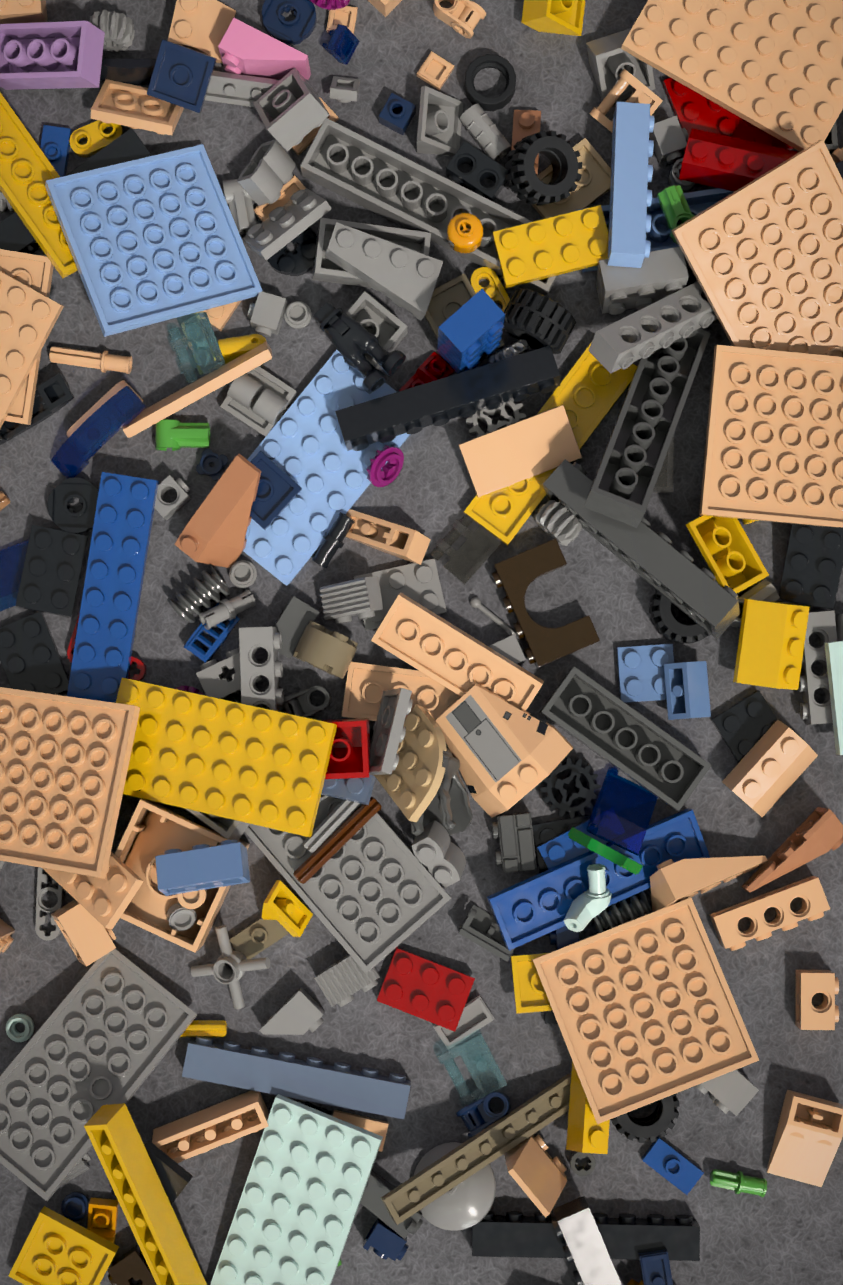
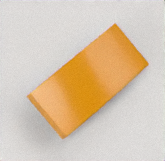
(103, 1217)

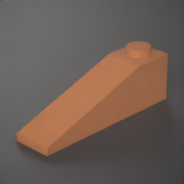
(221, 522)
(810, 840)

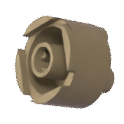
(325, 649)

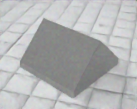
(438, 123)

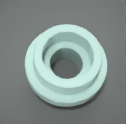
(11, 1030)

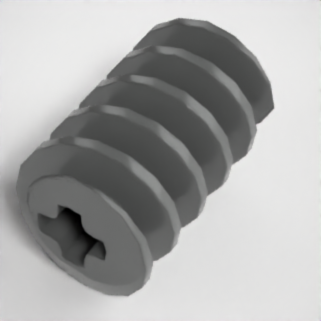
(199, 595)
(622, 914)

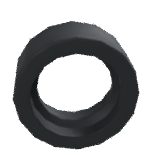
(490, 61)

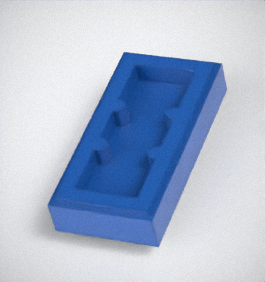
(56, 147)
(672, 1165)

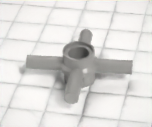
(238, 963)

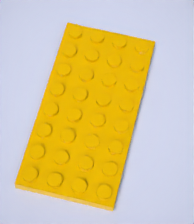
(226, 757)

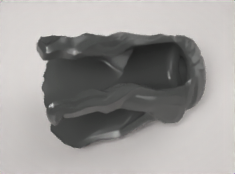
(450, 803)

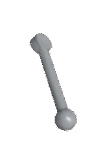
(476, 603)

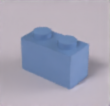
(687, 690)

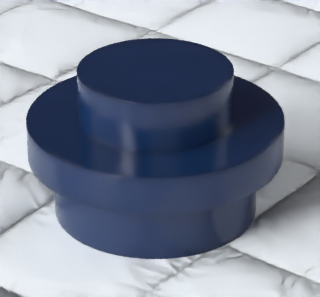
(75, 1206)

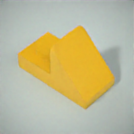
(286, 909)

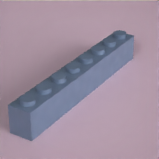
(297, 1078)

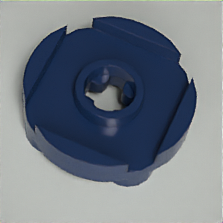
(295, 30)

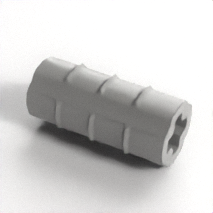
(485, 132)

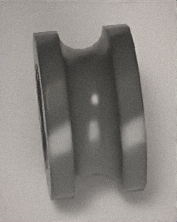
(581, 1171)

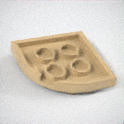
(419, 765)

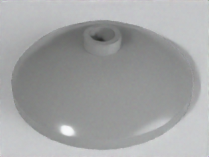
(466, 1202)

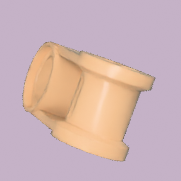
(459, 15)

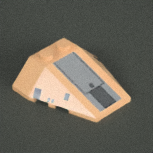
(500, 748)

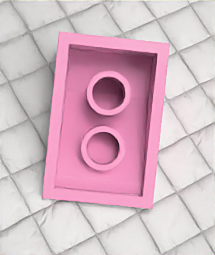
(258, 54)

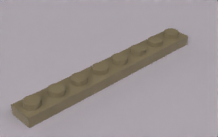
(478, 1151)

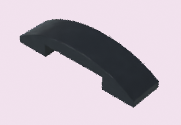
(127, 70)
(48, 399)

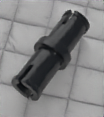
(333, 540)

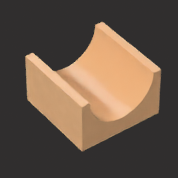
(148, 835)

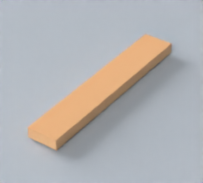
(199, 389)

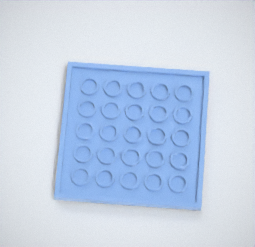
(153, 239)

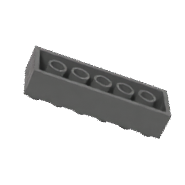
(625, 738)

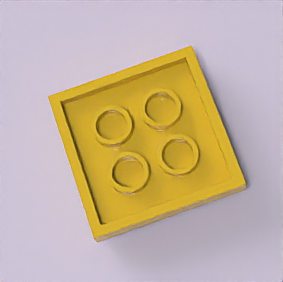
(62, 1253)

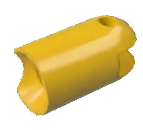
(236, 346)

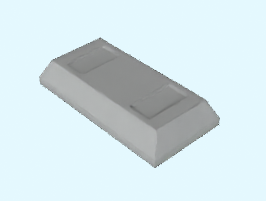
(473, 1018)

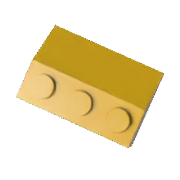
(554, 16)
(727, 551)
(771, 644)

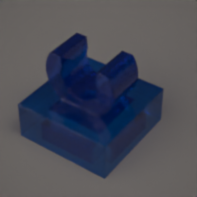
(341, 44)

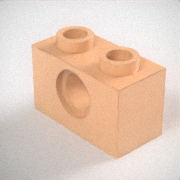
(807, 985)

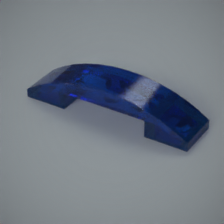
(96, 431)

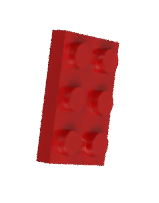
(426, 989)

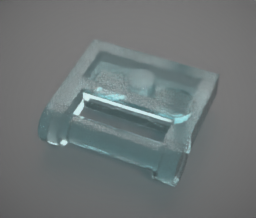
(480, 1066)

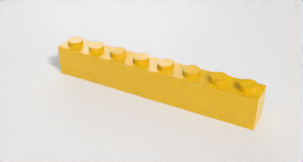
(142, 1197)

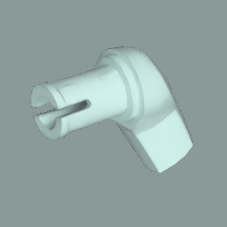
(590, 902)

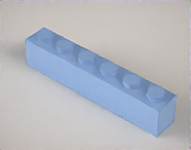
(629, 185)

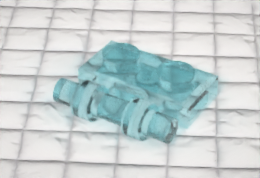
(202, 344)

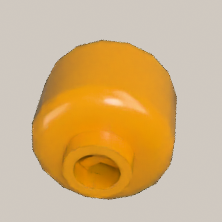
(462, 241)

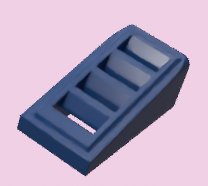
(213, 647)

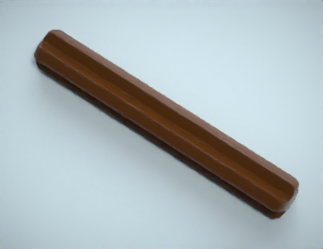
(337, 840)

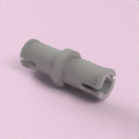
(227, 609)

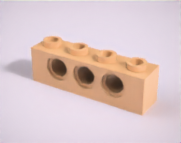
(813, 906)

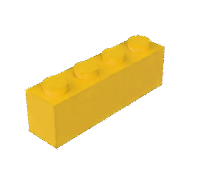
(583, 1131)

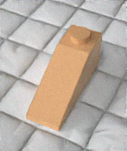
(388, 537)

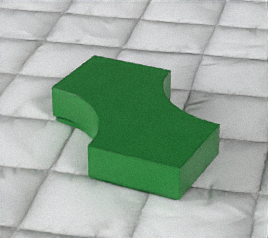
(604, 851)

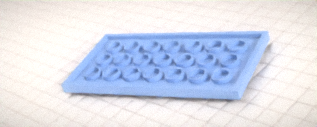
(314, 455)

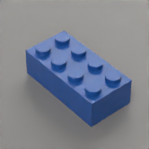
(471, 332)

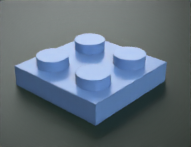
(642, 672)

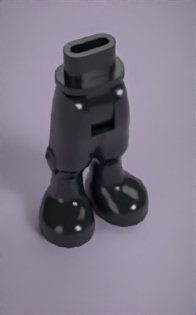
(353, 341)

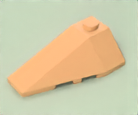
(686, 877)

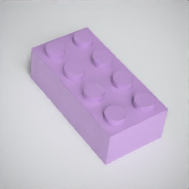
(50, 55)

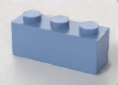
(202, 868)

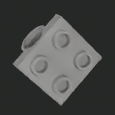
(258, 400)

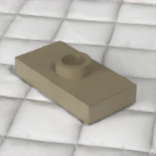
(258, 937)

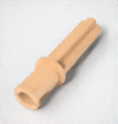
(91, 359)

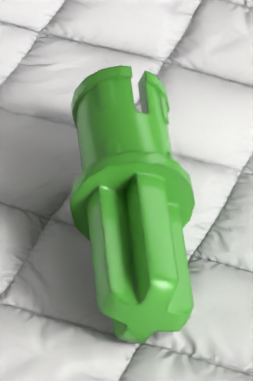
(738, 1182)

